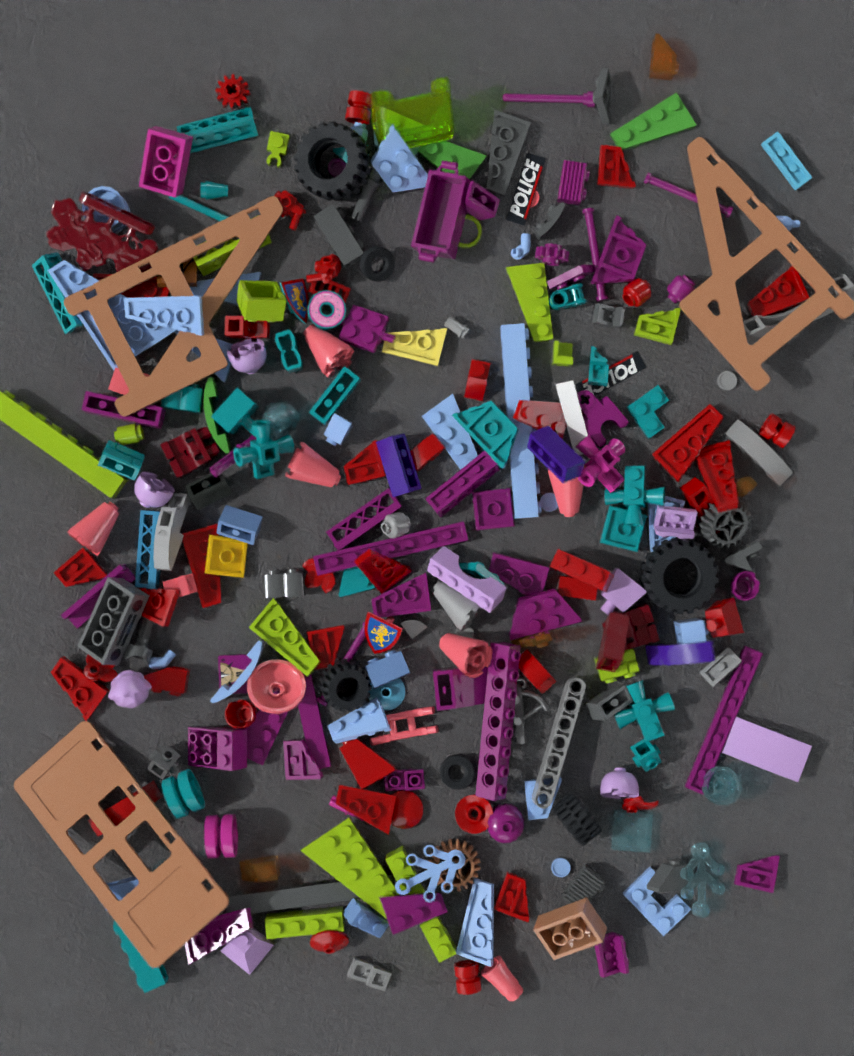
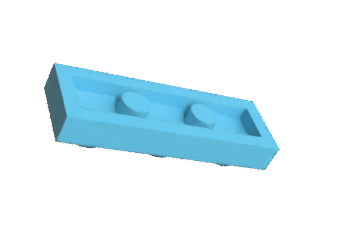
(786, 161)

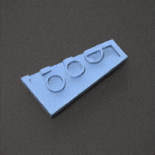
(177, 312)

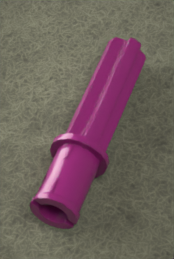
(227, 461)

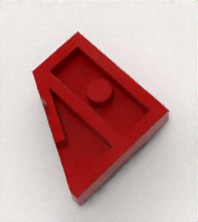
(80, 569)
(325, 644)

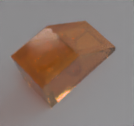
(663, 60)
(260, 869)

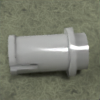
(457, 327)

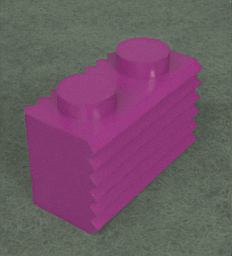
(572, 182)

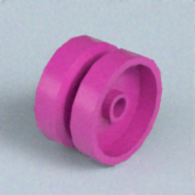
(221, 836)

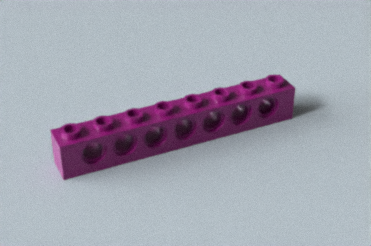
(495, 753)

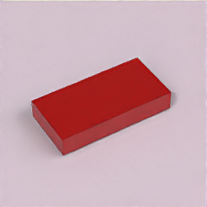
(574, 588)

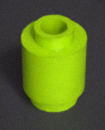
(129, 434)

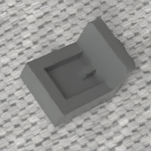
(608, 315)

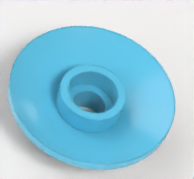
(394, 699)

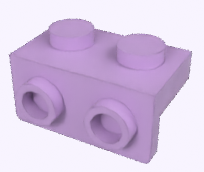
(675, 522)

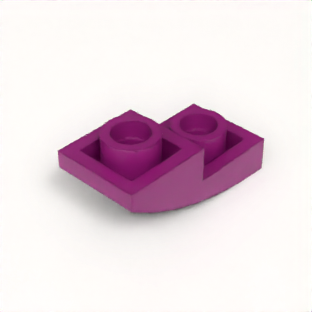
(405, 779)

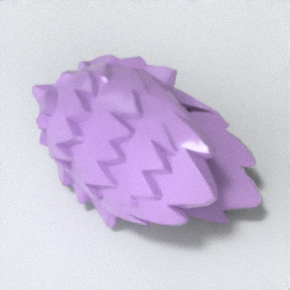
(129, 689)

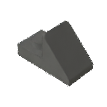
(738, 557)

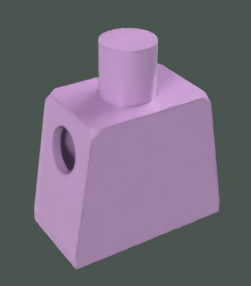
(621, 593)

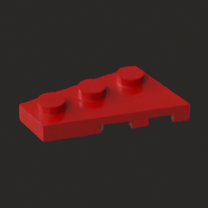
(780, 295)
(381, 569)
(160, 605)

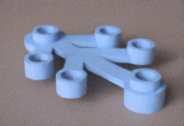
(434, 871)

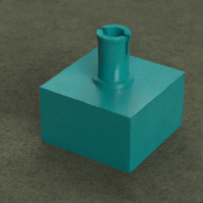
(236, 412)

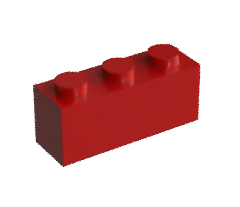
(582, 570)

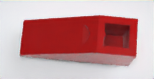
(169, 679)

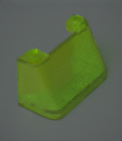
(417, 118)

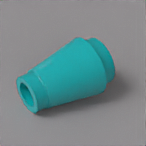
(213, 190)

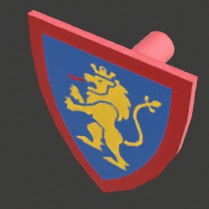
(381, 633)

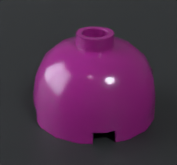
(506, 823)

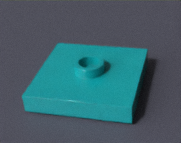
(617, 533)

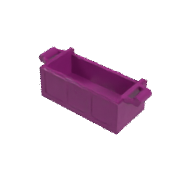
(441, 214)

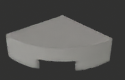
(413, 627)

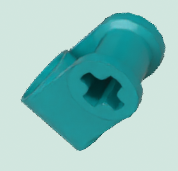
(571, 296)

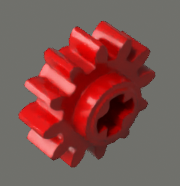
(232, 85)

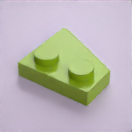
(658, 326)

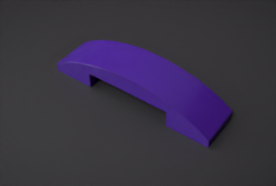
(680, 653)

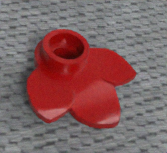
(326, 581)
(104, 672)
(632, 805)

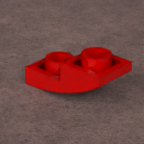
(426, 451)

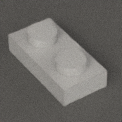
(719, 669)

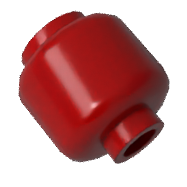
(637, 292)

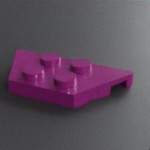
(619, 256)
(541, 613)

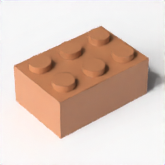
(570, 928)

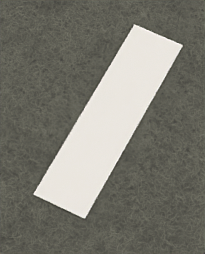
(572, 413)

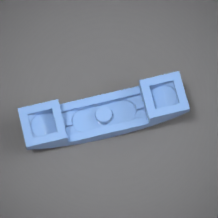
(255, 654)

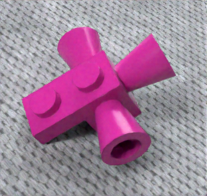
(601, 463)

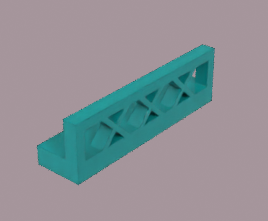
(218, 132)
(49, 261)

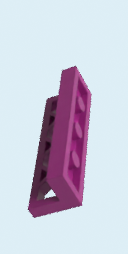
(462, 483)
(367, 525)
(81, 610)

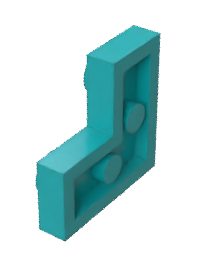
(643, 411)

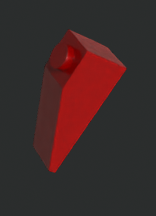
(697, 497)

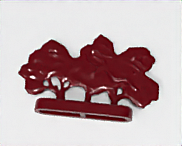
(95, 239)

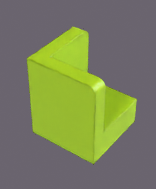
(562, 354)

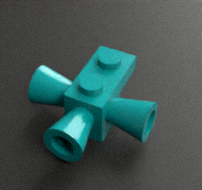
(263, 450)
(635, 495)
(644, 711)

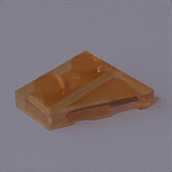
(539, 639)

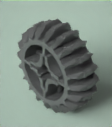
(730, 526)

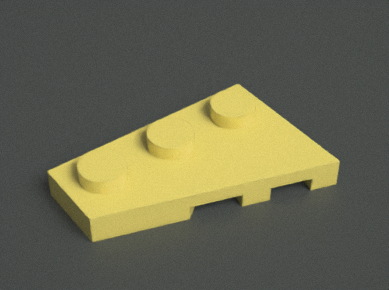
(417, 345)

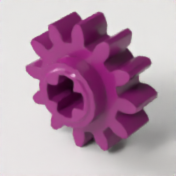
(552, 254)

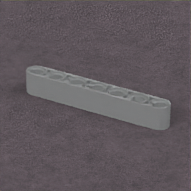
(559, 752)

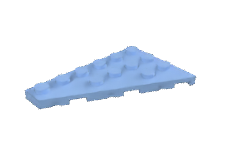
(137, 333)

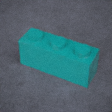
(335, 396)

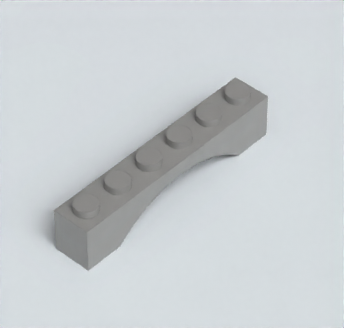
(759, 325)

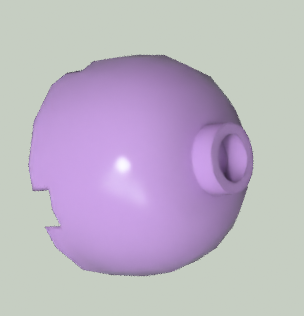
(247, 356)
(152, 491)
(619, 784)

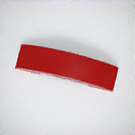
(123, 808)

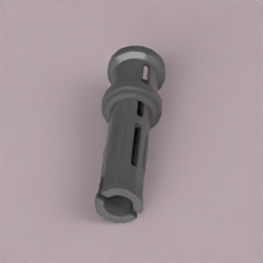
(371, 185)

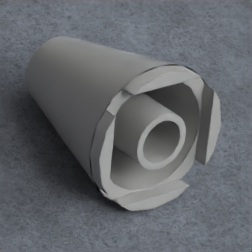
(458, 607)

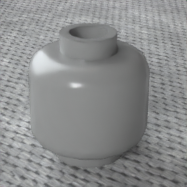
(395, 525)

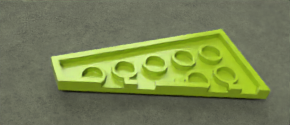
(352, 863)

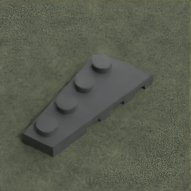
(506, 145)

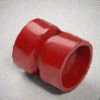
(359, 107)
(781, 435)
(467, 975)

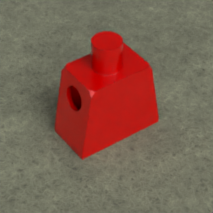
(723, 618)

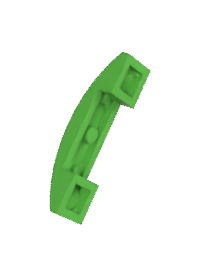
(212, 393)

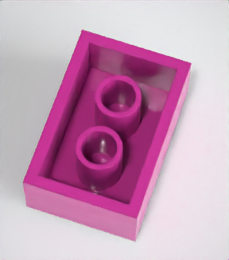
(165, 161)

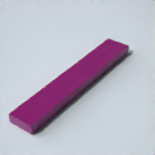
(313, 725)

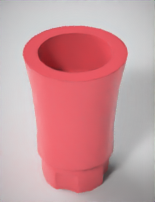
(502, 979)

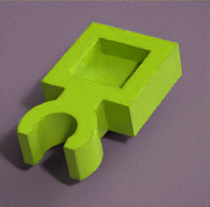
(278, 146)

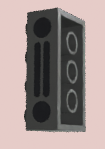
(113, 621)

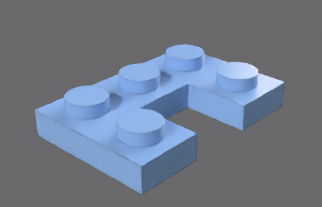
(660, 917)

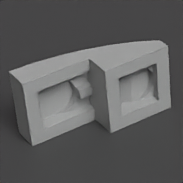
(371, 974)

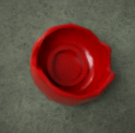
(240, 714)

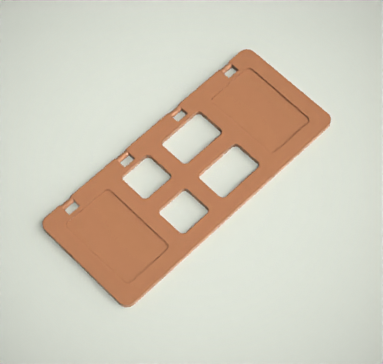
(167, 903)

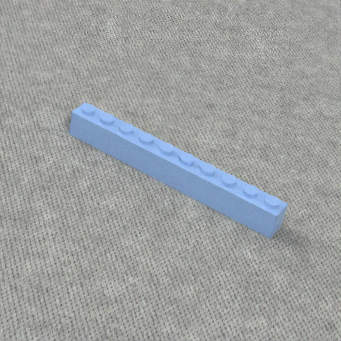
(517, 388)

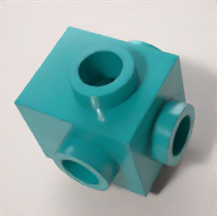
(646, 755)

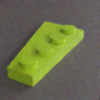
(532, 293)
(283, 636)

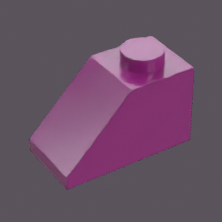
(481, 202)

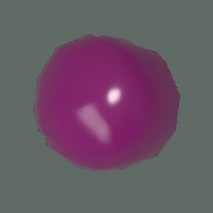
(745, 585)

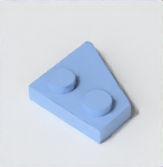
(533, 811)

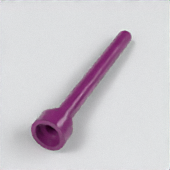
(586, 98)

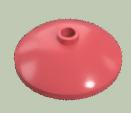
(276, 676)

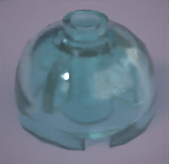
(281, 416)
(722, 786)

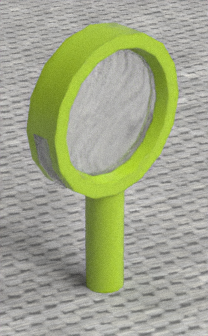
(471, 232)

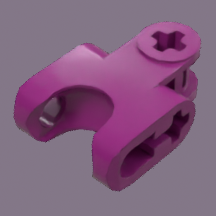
(598, 412)

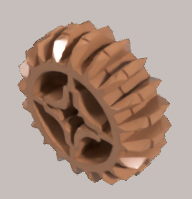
(470, 856)

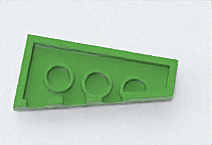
(659, 121)

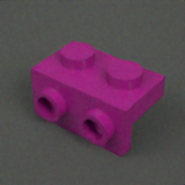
(612, 955)

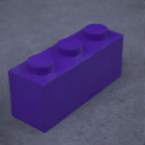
(555, 454)
(398, 465)

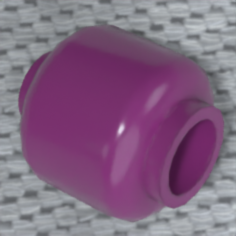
(680, 288)

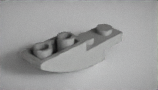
(167, 533)

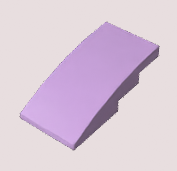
(767, 749)

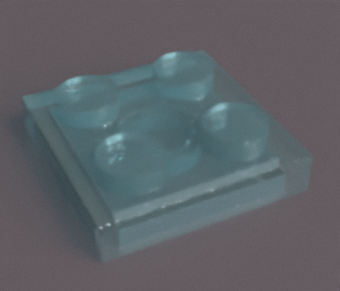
(631, 831)

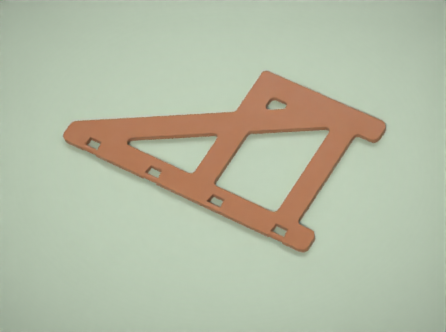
(727, 329)
(173, 369)

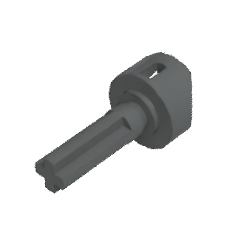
(140, 649)

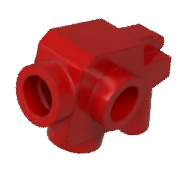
(290, 207)
(327, 269)

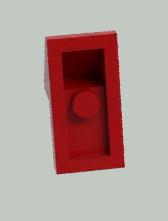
(477, 380)

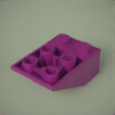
(457, 690)
(217, 748)

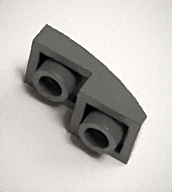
(552, 216)

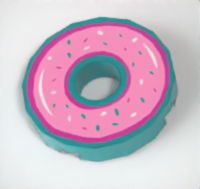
(326, 298)

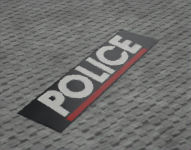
(525, 189)
(617, 372)

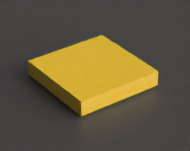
(226, 556)

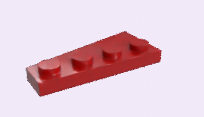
(718, 474)
(196, 549)

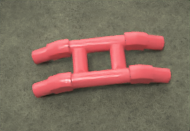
(412, 732)

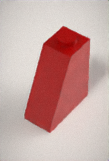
(365, 763)

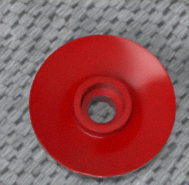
(464, 816)
(329, 941)

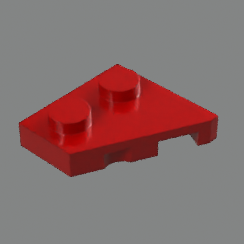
(613, 168)
(365, 466)
(513, 897)

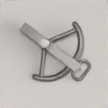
(519, 718)

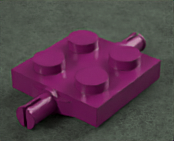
(365, 329)

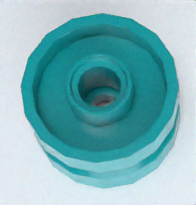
(183, 793)

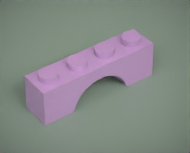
(484, 592)

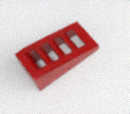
(345, 293)

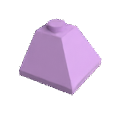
(248, 949)

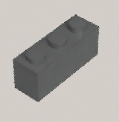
(339, 235)

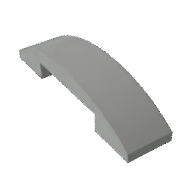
(759, 451)

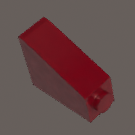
(613, 642)

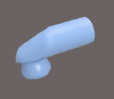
(162, 662)

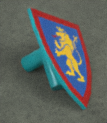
(296, 298)

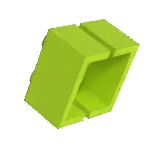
(261, 301)

